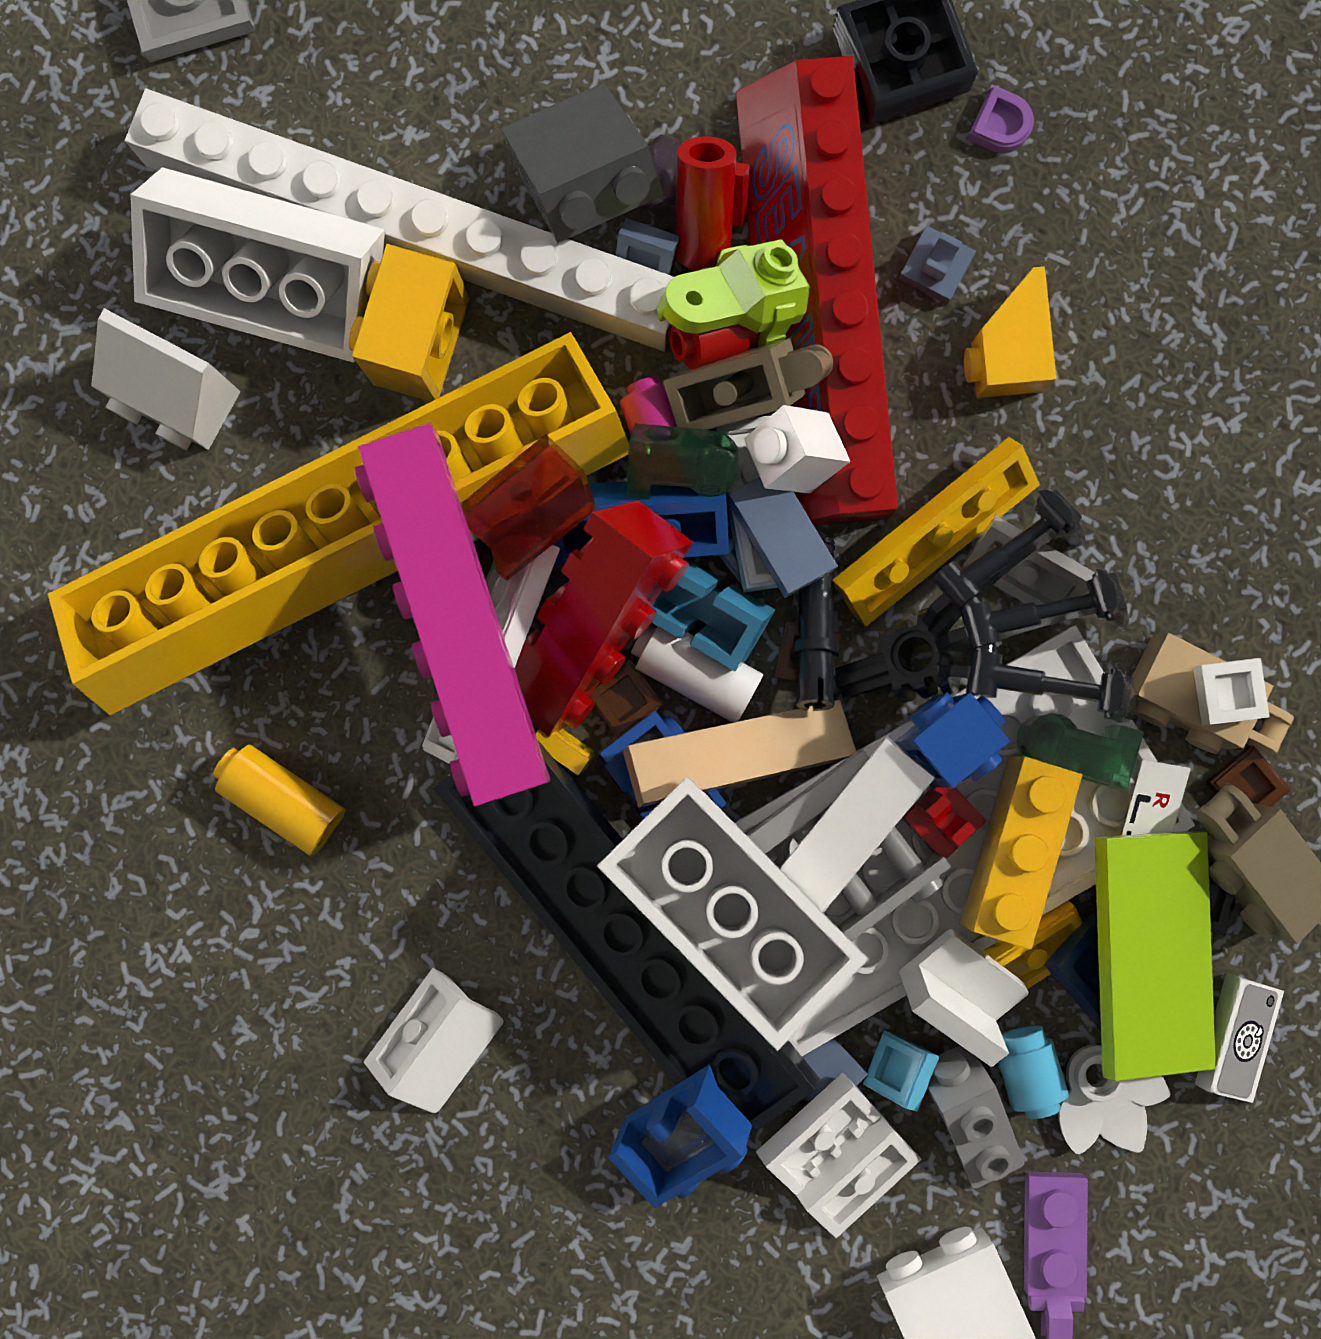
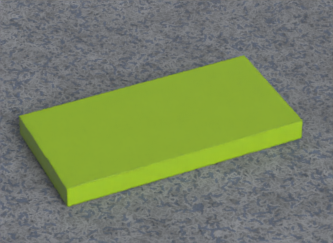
(1154, 954)

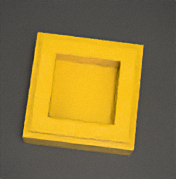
(567, 750)

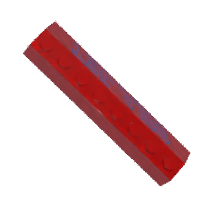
(811, 192)

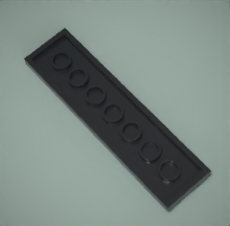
(550, 852)

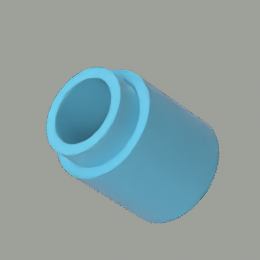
(1032, 1073)

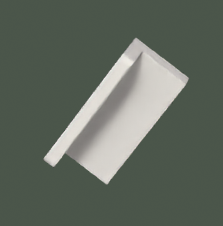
(963, 994)
(432, 1043)

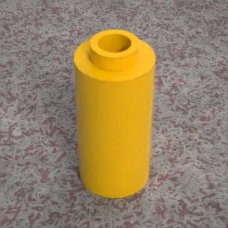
(277, 798)

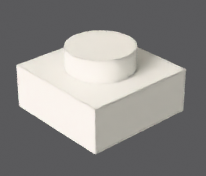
(1231, 691)

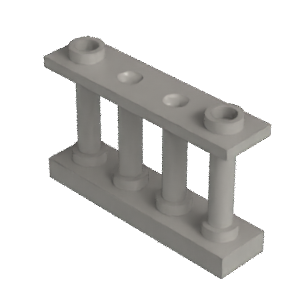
(800, 816)

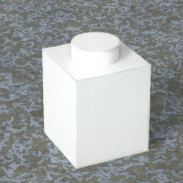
(796, 449)

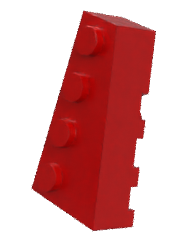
(598, 611)

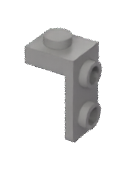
(974, 1117)

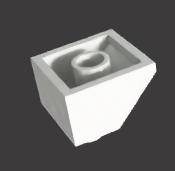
(159, 382)

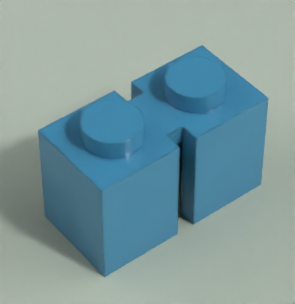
(731, 616)

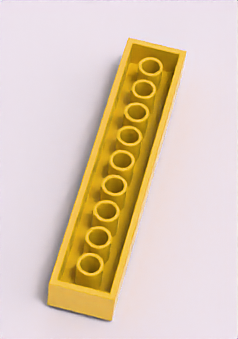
(309, 533)

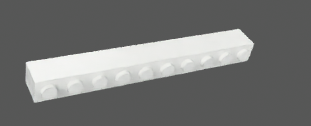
(481, 243)

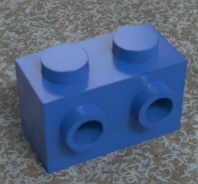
(955, 738)

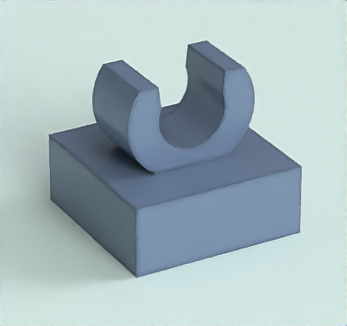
(937, 264)

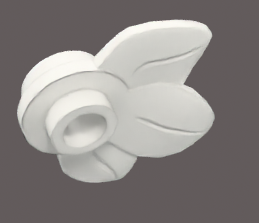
(1108, 1107)

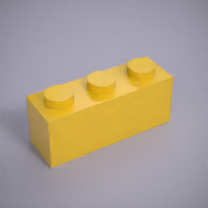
(1020, 851)

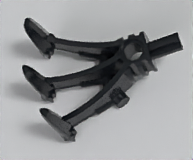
(986, 628)

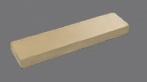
(738, 752)

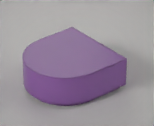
(1002, 122)

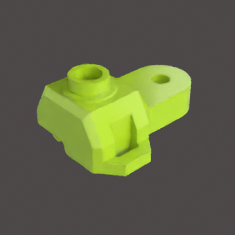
(747, 287)

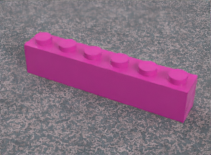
(452, 614)

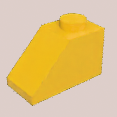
(1016, 344)

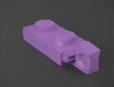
(1055, 1248)

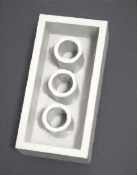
(251, 261)
(732, 913)

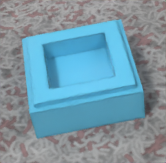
(901, 1070)

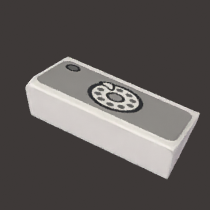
(1242, 1037)

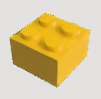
(409, 322)

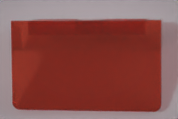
(529, 505)

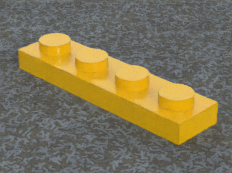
(937, 531)

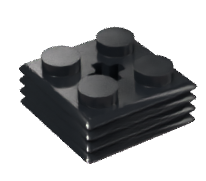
(900, 83)

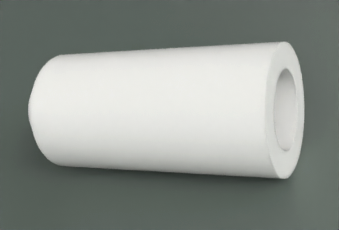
(695, 673)

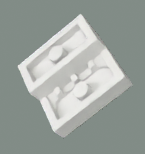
(838, 1155)

